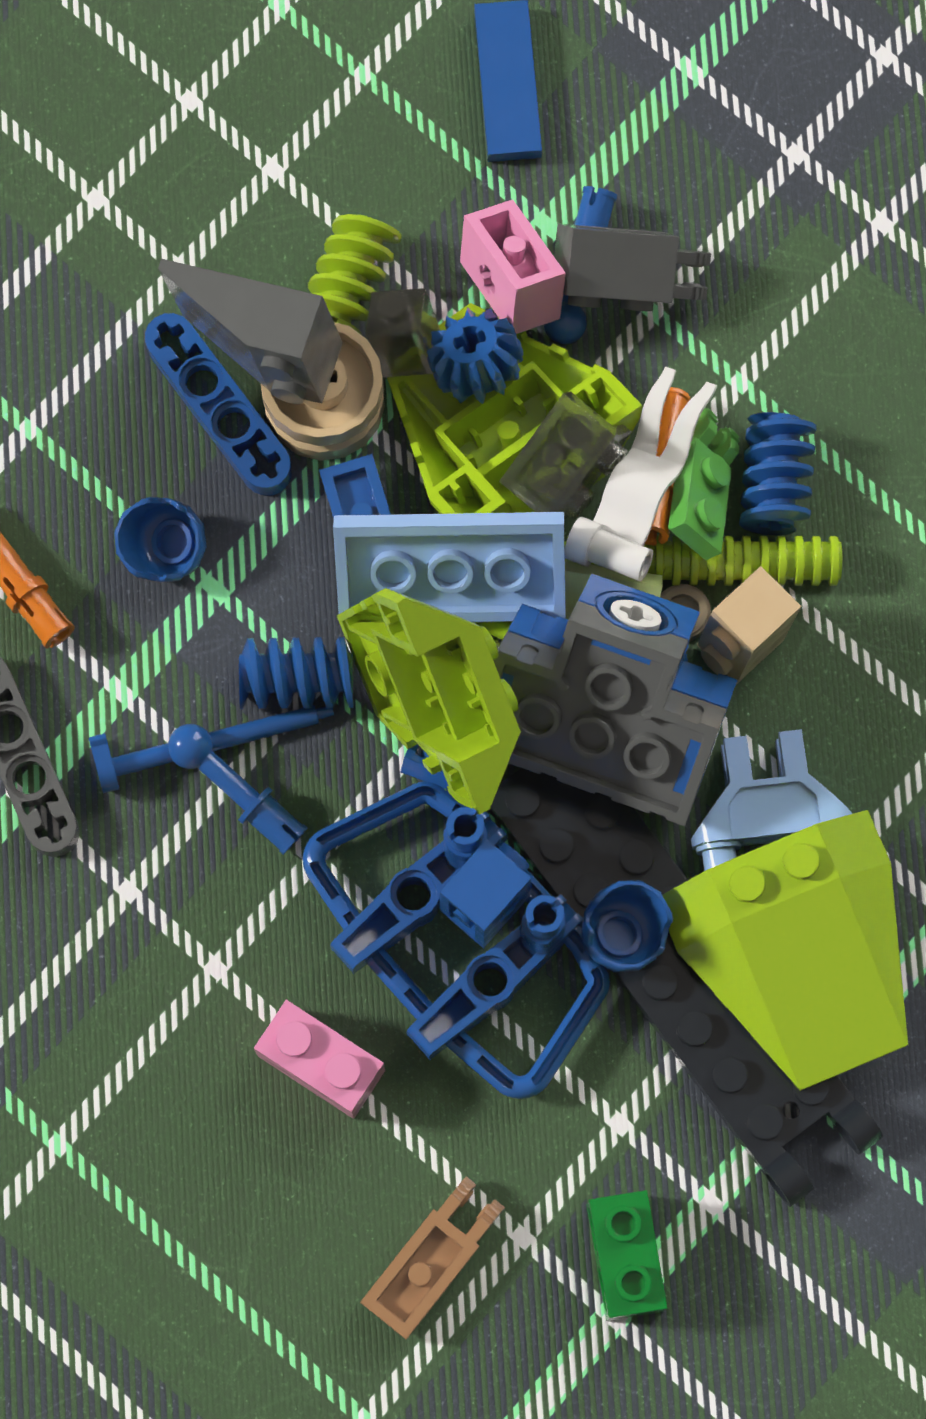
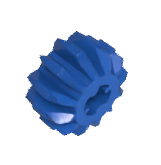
(475, 355)

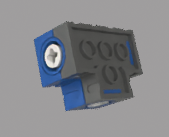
(614, 699)

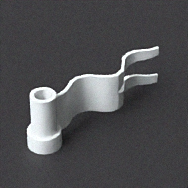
(636, 488)

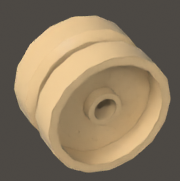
(349, 409)

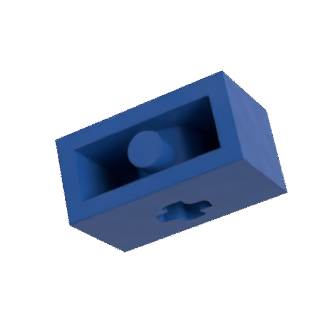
(486, 891)

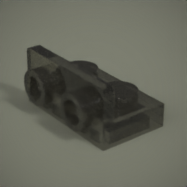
(566, 458)

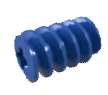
(774, 473)
(295, 673)

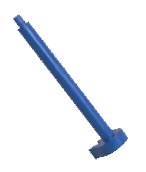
(110, 768)

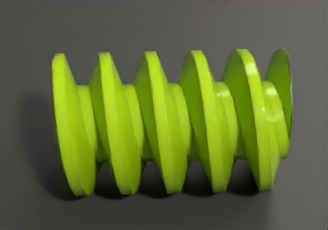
(350, 265)

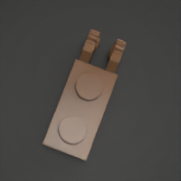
(428, 1263)

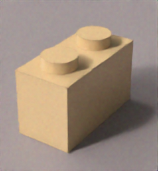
(747, 626)

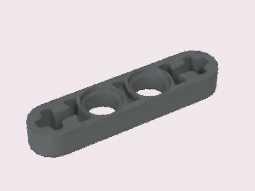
(28, 751)

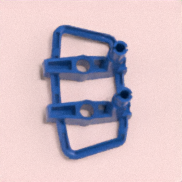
(384, 922)

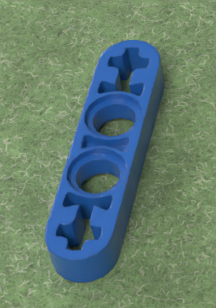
(213, 407)

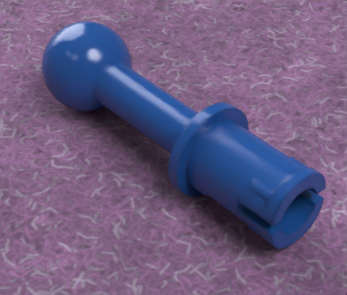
(593, 211)
(192, 748)

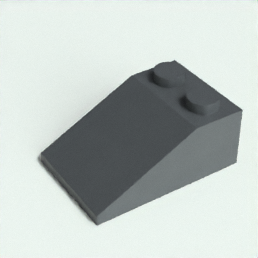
(267, 329)

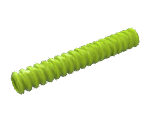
(781, 559)

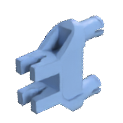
(763, 808)

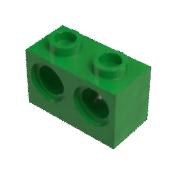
(626, 1255)

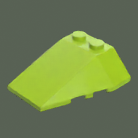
(473, 444)
(436, 689)
(802, 946)

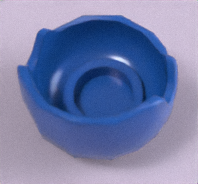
(160, 539)
(626, 926)

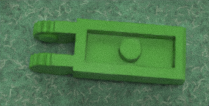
(703, 487)

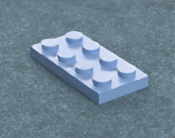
(456, 562)

